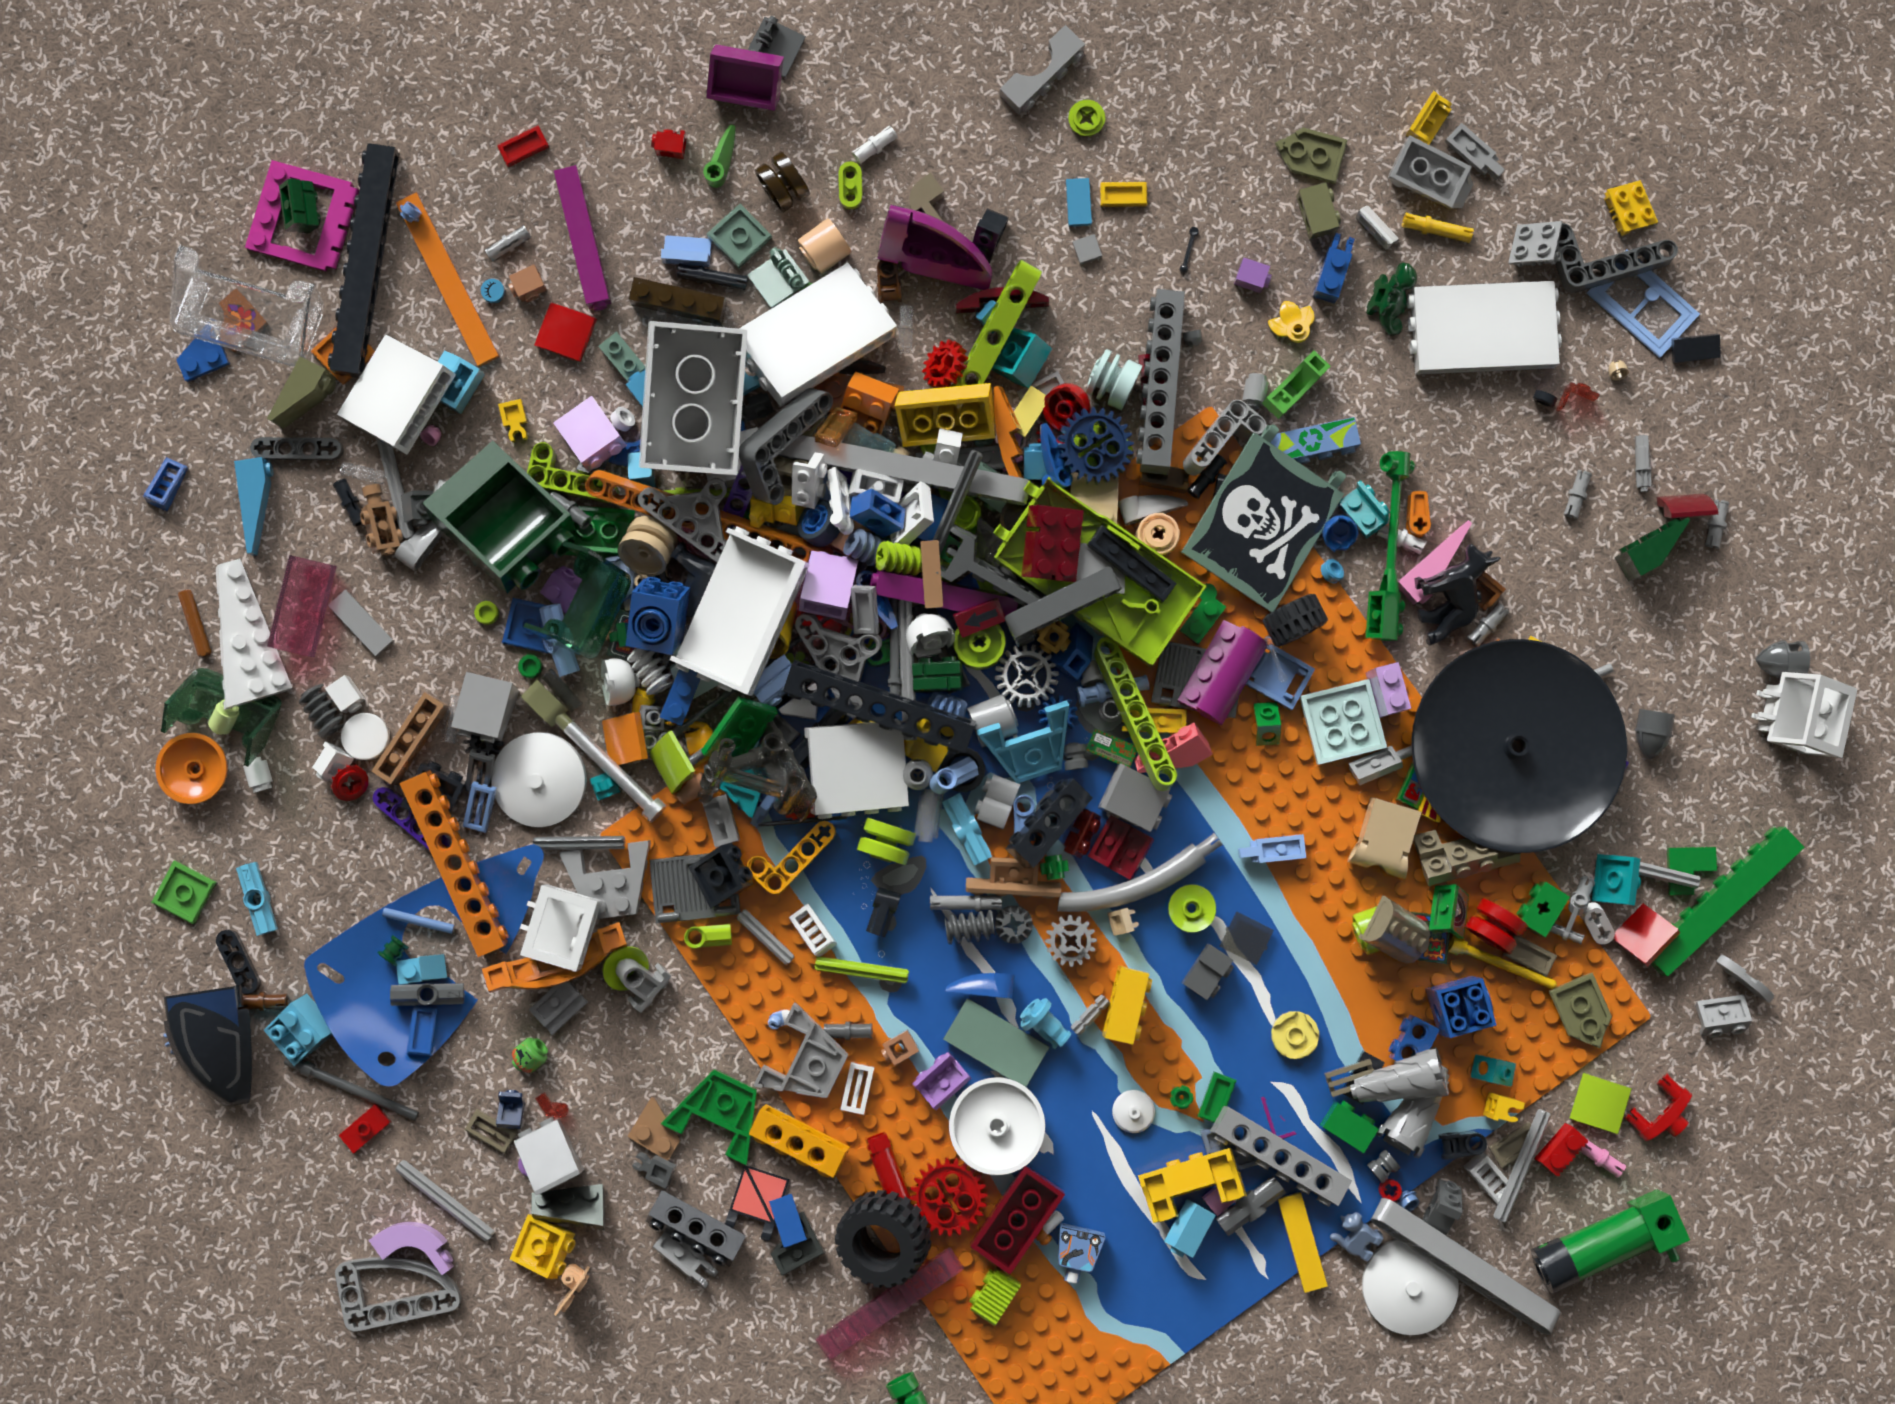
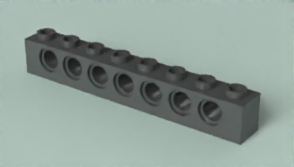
(1170, 303)

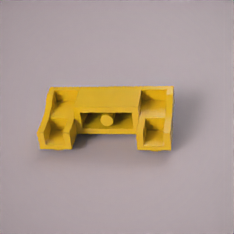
(1190, 1176)

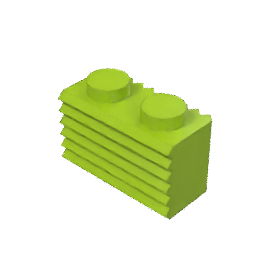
(995, 1295)

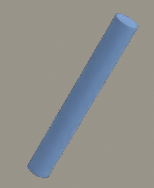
(418, 920)

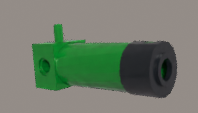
(1612, 1241)

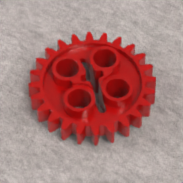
(967, 1184)

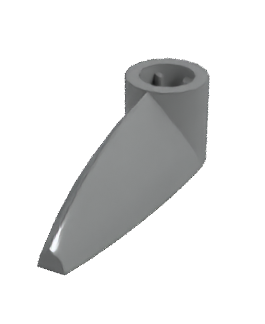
(1136, 508)
(418, 547)

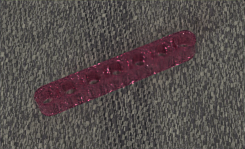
(889, 1304)

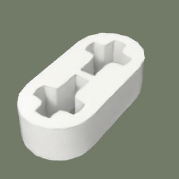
(1601, 921)

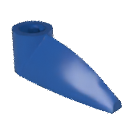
(1052, 463)
(884, 607)
(985, 984)

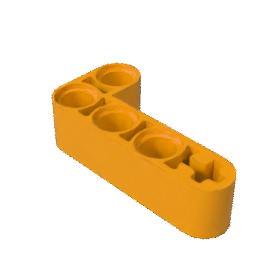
(796, 854)

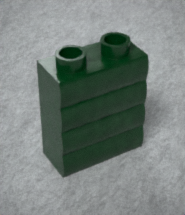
(501, 518)

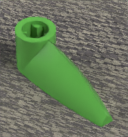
(721, 159)

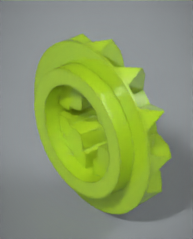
(1086, 107)

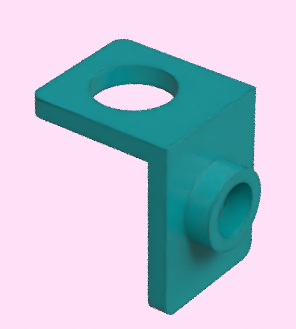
(1498, 1071)

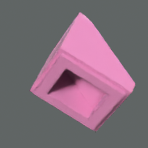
(1213, 1200)

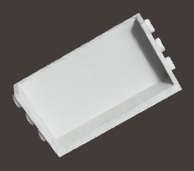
(1484, 327)
(816, 334)
(741, 612)

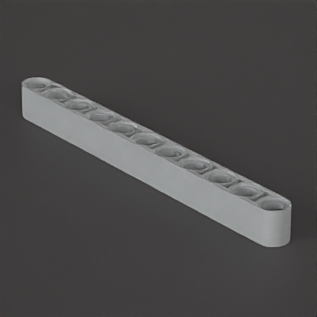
(910, 469)

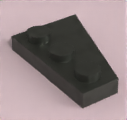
(574, 1205)

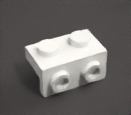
(808, 481)

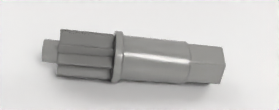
(1642, 460)

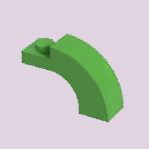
(1296, 384)

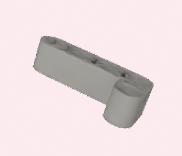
(1238, 424)

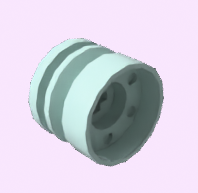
(1113, 379)

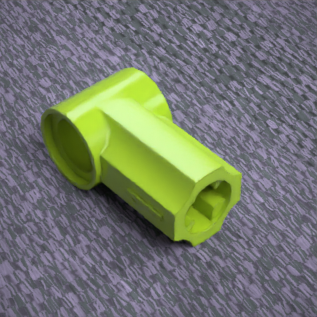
(711, 935)

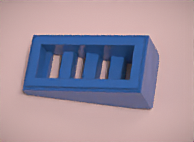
(169, 495)

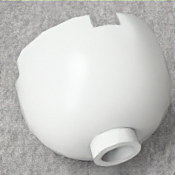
(928, 635)
(618, 681)

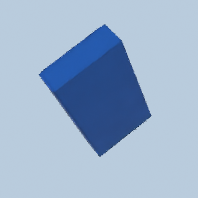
(422, 1031)
(787, 1220)

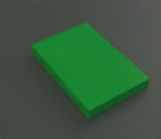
(742, 724)

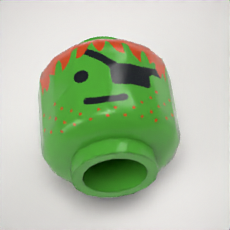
(529, 1055)

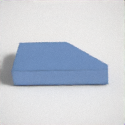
(763, 810)

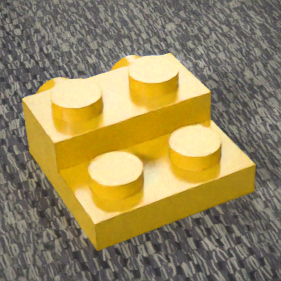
(543, 1247)

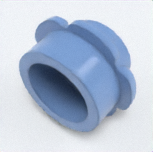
(410, 212)
(1408, 1200)

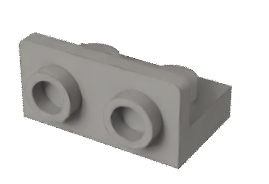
(1723, 1016)

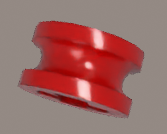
(1391, 1182)

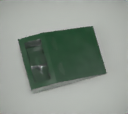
(1655, 546)

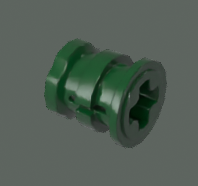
(393, 950)

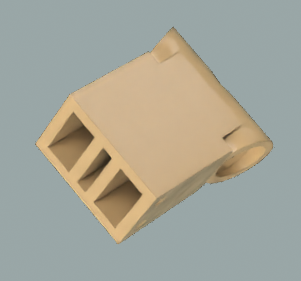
(1386, 837)

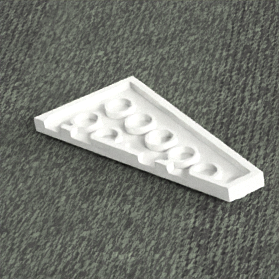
(248, 665)

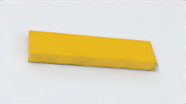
(1302, 1242)

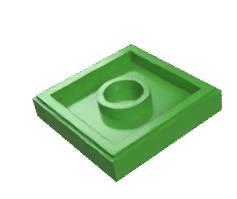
(184, 892)

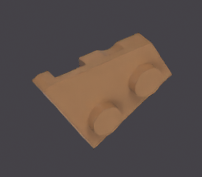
(652, 1134)

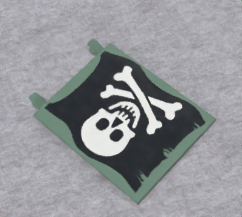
(1263, 521)

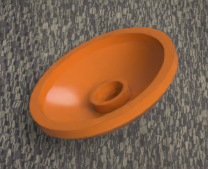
(176, 765)

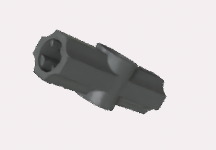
(411, 994)
(1251, 1206)

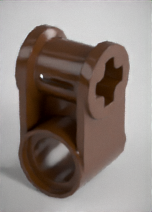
(888, 285)

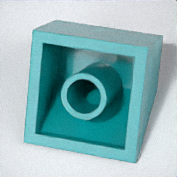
(1021, 357)

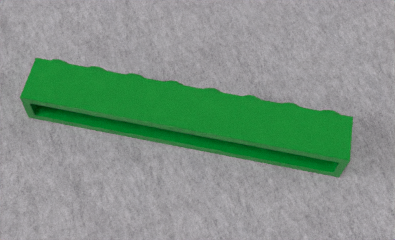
(1728, 896)

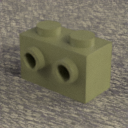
(1318, 210)

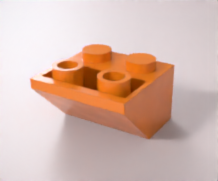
(870, 400)

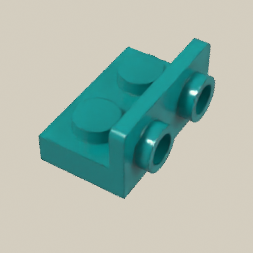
(1365, 509)

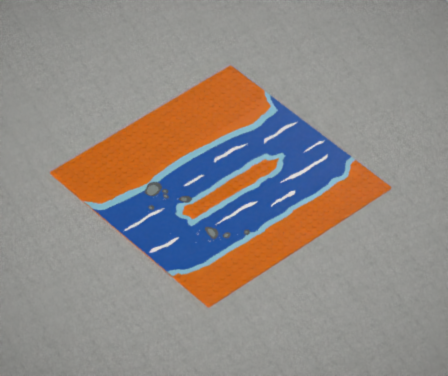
(1141, 1299)

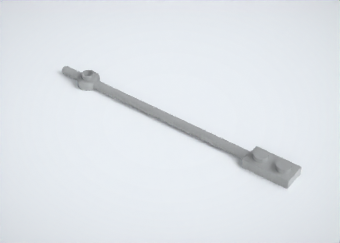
(1389, 760)

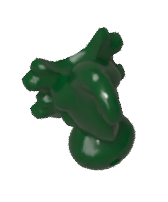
(1391, 298)

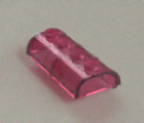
(301, 606)

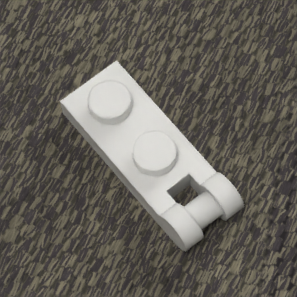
(839, 501)

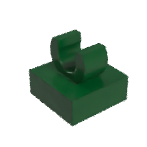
(620, 635)

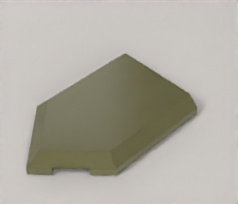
(1313, 154)
(1582, 1009)

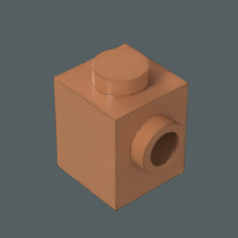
(527, 284)

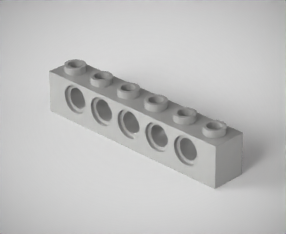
(1335, 1183)

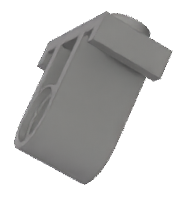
(642, 982)

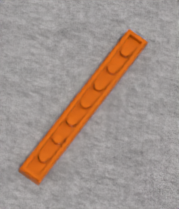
(450, 285)

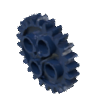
(1107, 463)

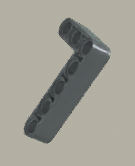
(1607, 265)
(774, 436)
(1060, 604)

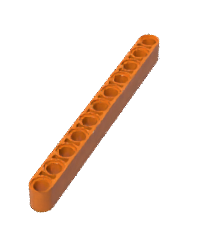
(634, 488)

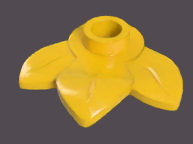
(1290, 319)

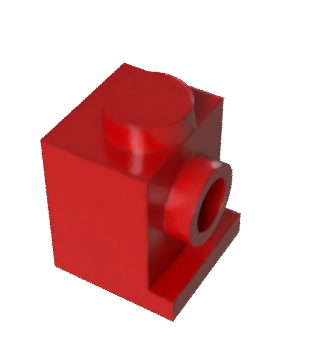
(669, 143)

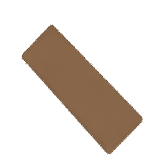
(931, 580)

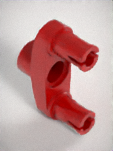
(1670, 1120)

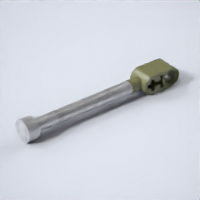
(554, 712)

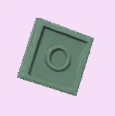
(739, 236)

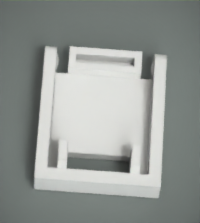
(917, 514)

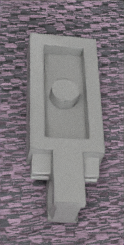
(1474, 151)

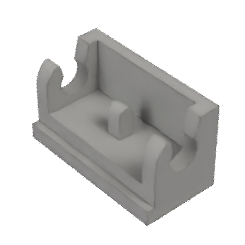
(721, 821)

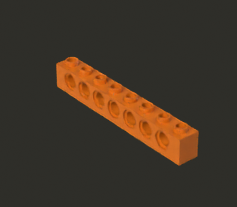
(432, 833)

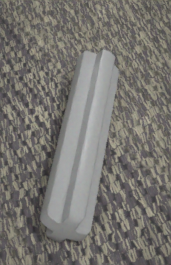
(1669, 875)
(765, 937)

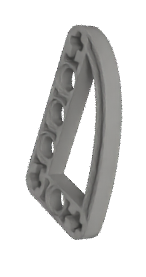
(390, 1307)

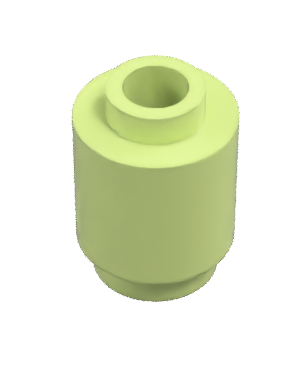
(223, 720)

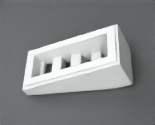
(824, 947)
(1479, 1166)

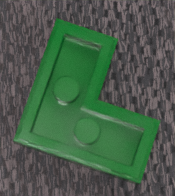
(1687, 861)

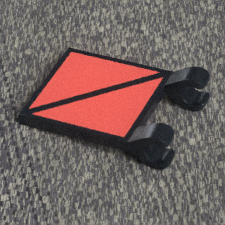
(753, 1198)

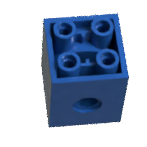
(657, 615)
(1461, 1006)

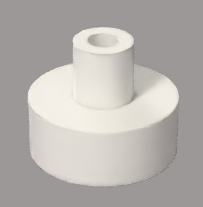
(622, 419)

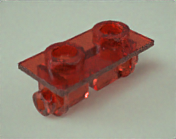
(1088, 824)

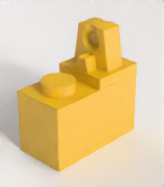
(783, 512)

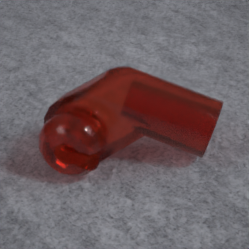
(552, 1109)

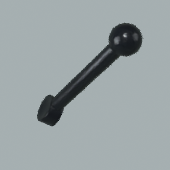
(1193, 232)

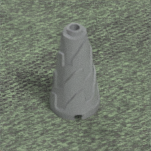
(1406, 1079)
(1411, 1123)

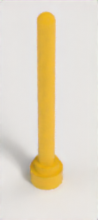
(1459, 946)

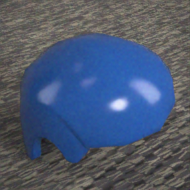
(1340, 533)

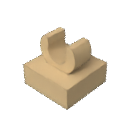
(1121, 921)

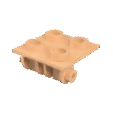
(575, 1279)

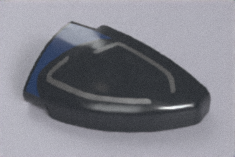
(212, 1041)

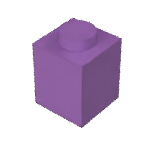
(1253, 275)

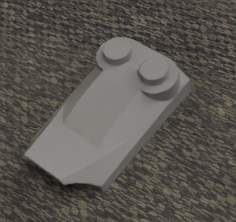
(1431, 174)

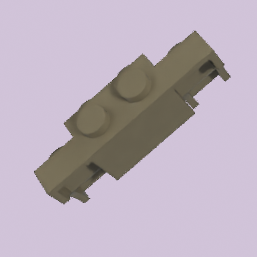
(1457, 858)

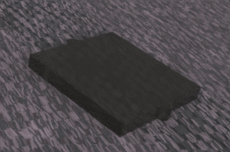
(1246, 938)

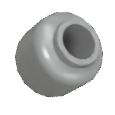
(918, 782)

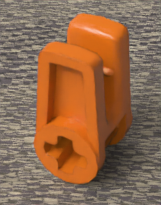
(1418, 511)

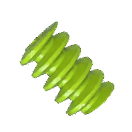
(899, 558)

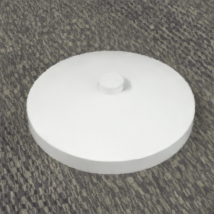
(539, 779)
(997, 1126)
(1407, 1290)

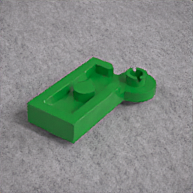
(1204, 615)

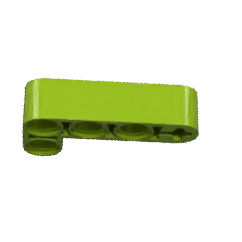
(552, 474)

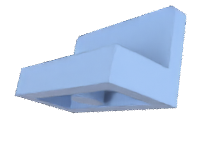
(686, 251)

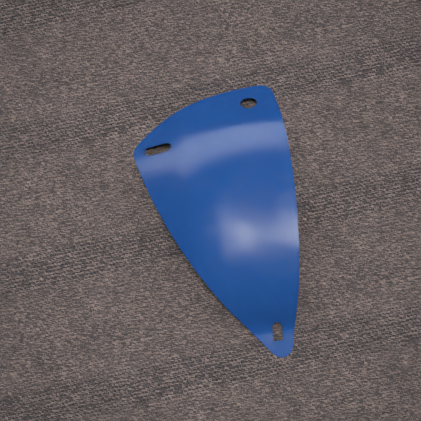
(361, 1007)

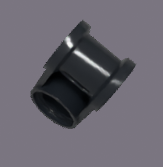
(1460, 1144)

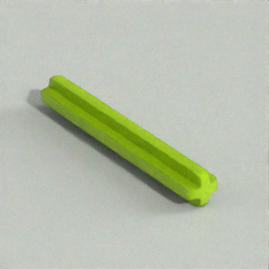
(861, 969)

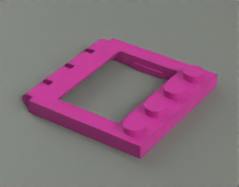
(269, 207)

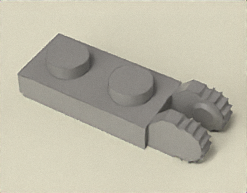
(684, 1258)

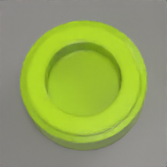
(486, 612)

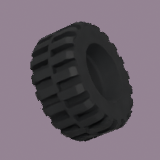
(868, 1260)

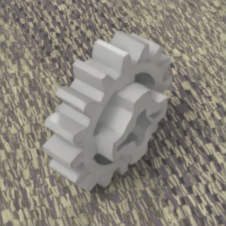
(1078, 932)

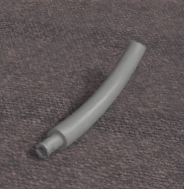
(1144, 885)

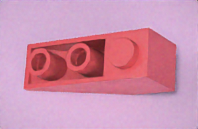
(1184, 748)

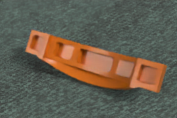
(535, 974)

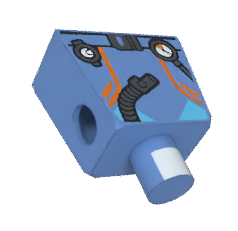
(1078, 1249)

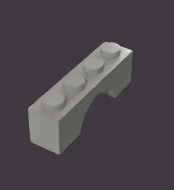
(1022, 90)

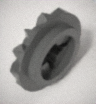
(1007, 934)

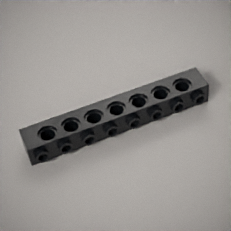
(872, 695)

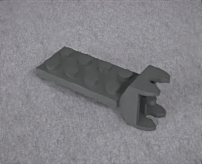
(967, 559)

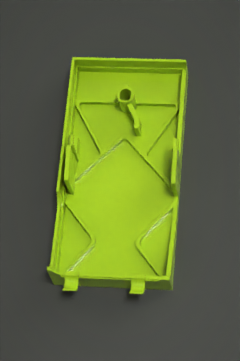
(1128, 619)

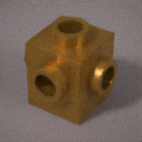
(1048, 645)

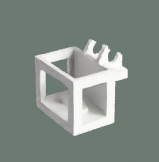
(1807, 713)
(560, 927)

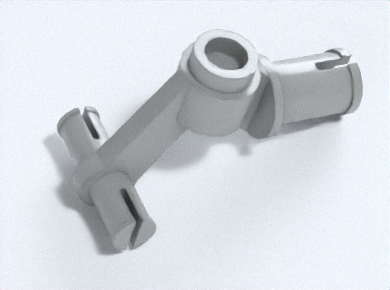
(1577, 906)

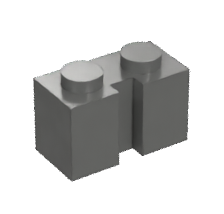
(1208, 971)

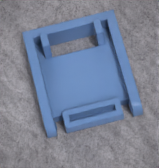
(1267, 682)

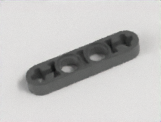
(296, 448)

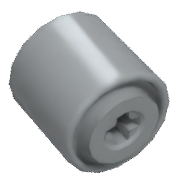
(992, 712)

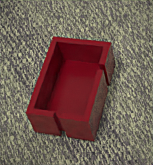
(1056, 547)

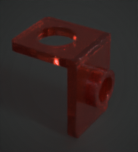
(1579, 389)

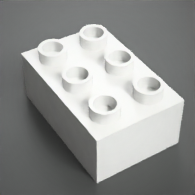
(692, 398)

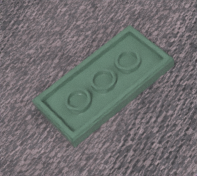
(996, 1042)

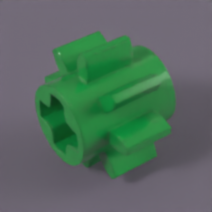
(1054, 867)

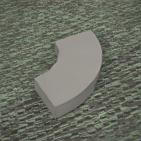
(1740, 974)

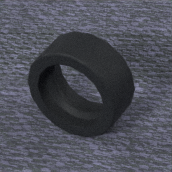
(979, 762)

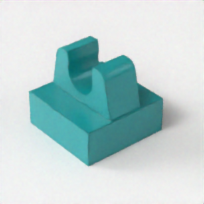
(604, 786)

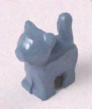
(1360, 1238)

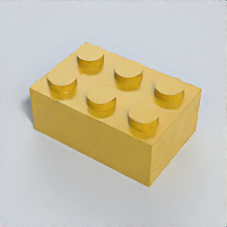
(1126, 1005)

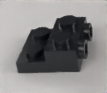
(451, 787)
(721, 874)

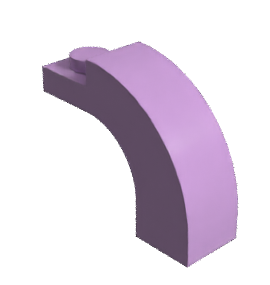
(414, 1235)

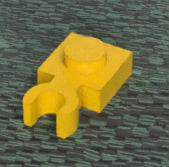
(513, 416)

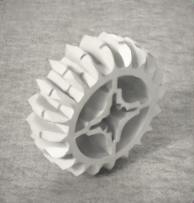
(1042, 662)

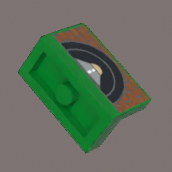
(1449, 910)

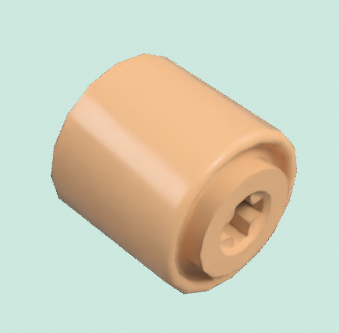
(824, 246)
(1161, 522)

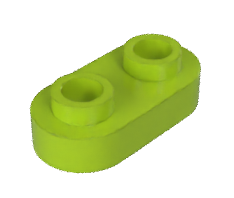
(850, 186)

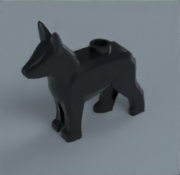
(698, 578)
(1459, 589)

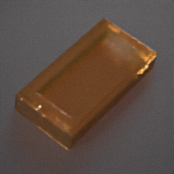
(835, 427)

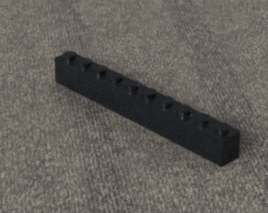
(364, 260)

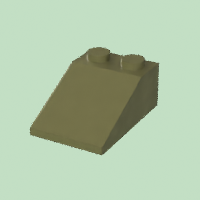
(303, 390)

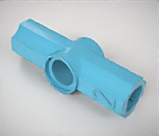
(967, 829)
(251, 883)

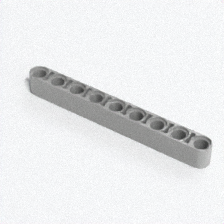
(1465, 1266)

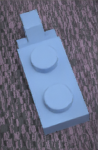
(1275, 849)

